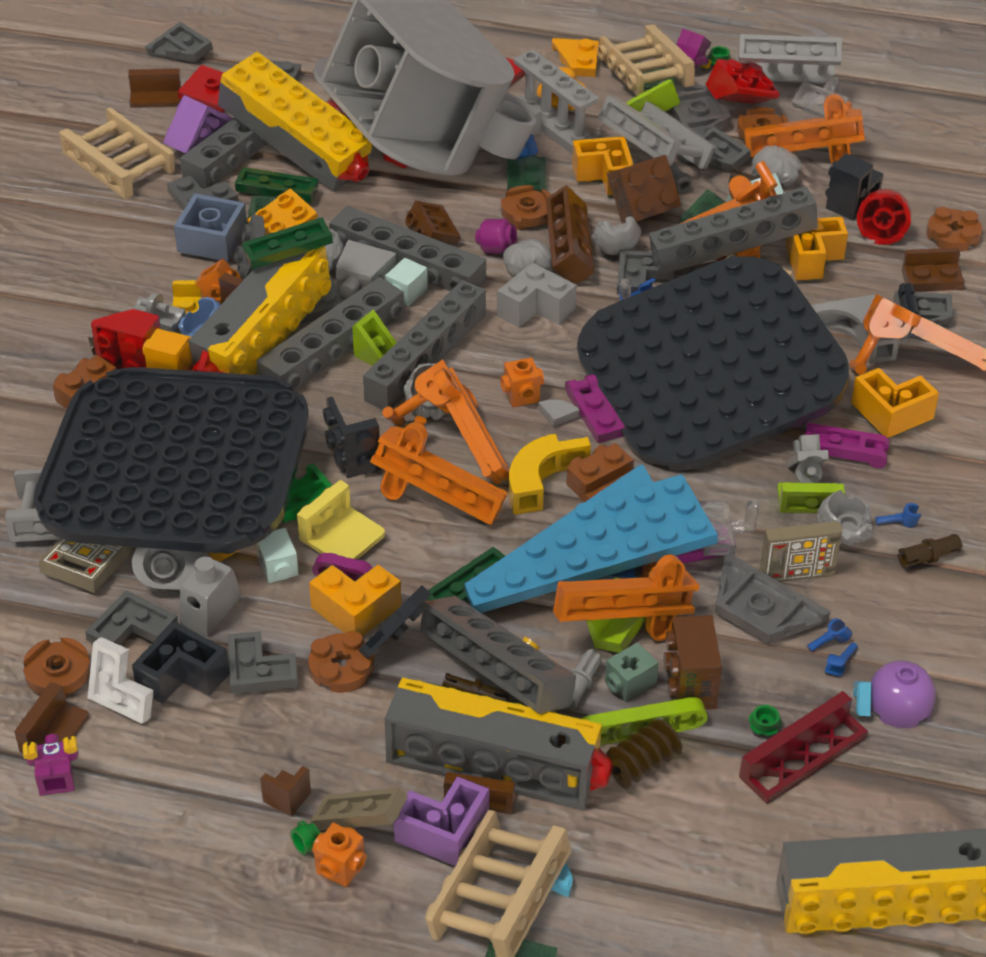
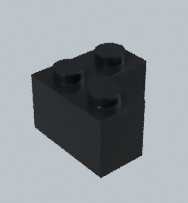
(850, 184)
(181, 657)

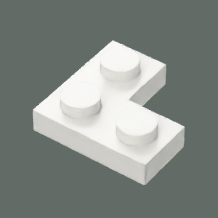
(112, 688)

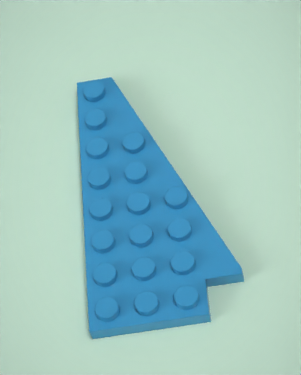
(609, 533)

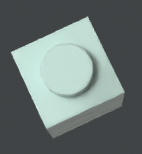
(410, 278)
(277, 556)

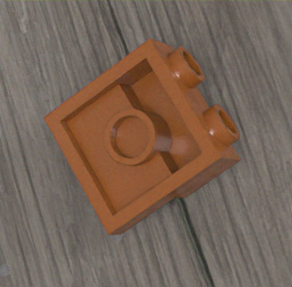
(86, 370)
(598, 470)

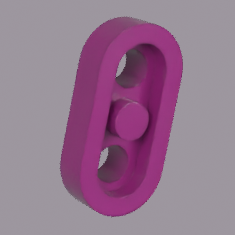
(351, 567)

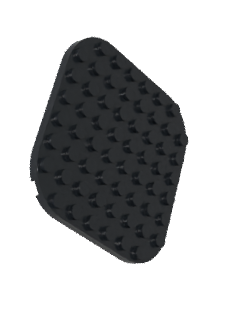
(713, 362)
(173, 460)

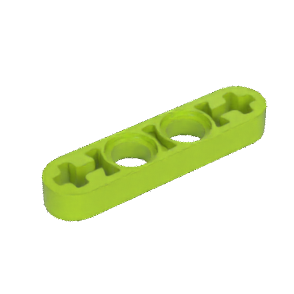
(680, 714)

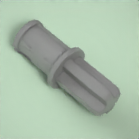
(584, 674)

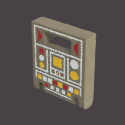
(807, 554)
(97, 558)

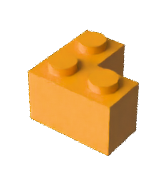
(599, 156)
(812, 248)
(168, 351)
(893, 406)
(357, 603)

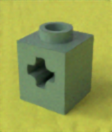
(631, 672)

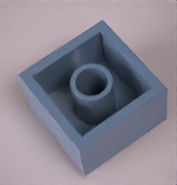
(210, 227)

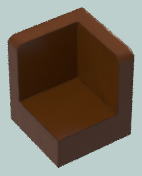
(286, 791)

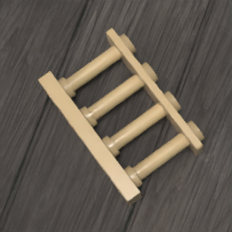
(656, 46)
(108, 169)
(519, 906)

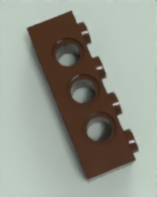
(569, 235)

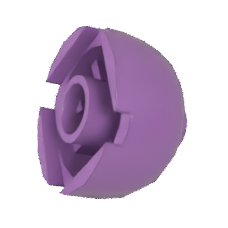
(902, 694)

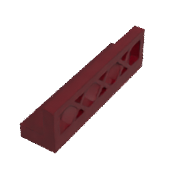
(798, 737)

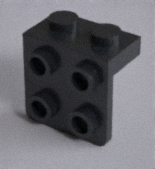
(352, 443)

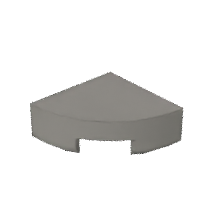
(558, 411)

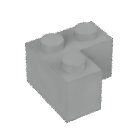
(535, 292)

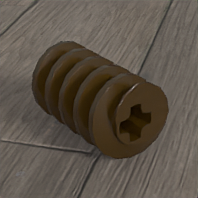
(643, 752)

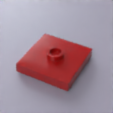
(203, 87)

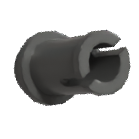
(682, 180)

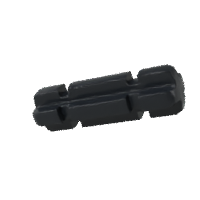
(907, 297)

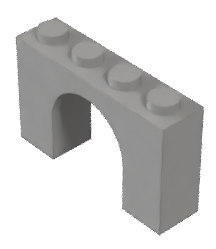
(847, 317)

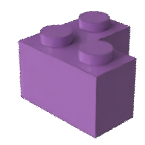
(193, 124)
(442, 827)

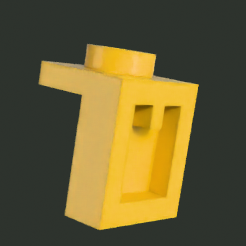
(186, 295)

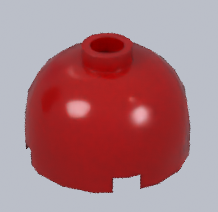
(884, 216)

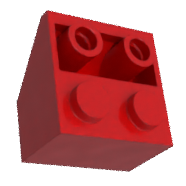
(740, 82)
(122, 335)

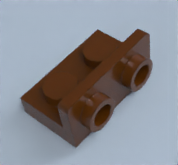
(432, 222)
(933, 269)

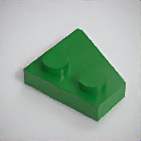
(305, 491)

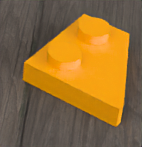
(578, 55)

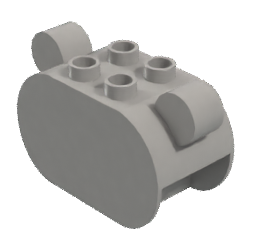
(424, 85)

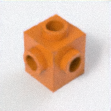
(209, 279)
(522, 382)
(339, 854)

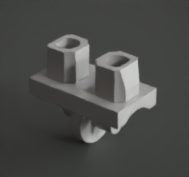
(168, 314)
(807, 459)

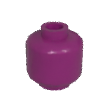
(496, 235)

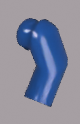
(530, 148)

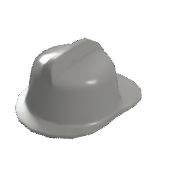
(164, 567)

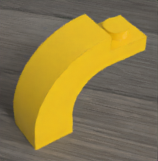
(537, 462)

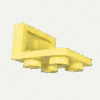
(335, 527)

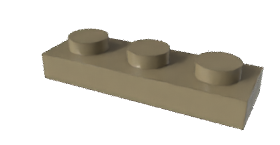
(360, 808)

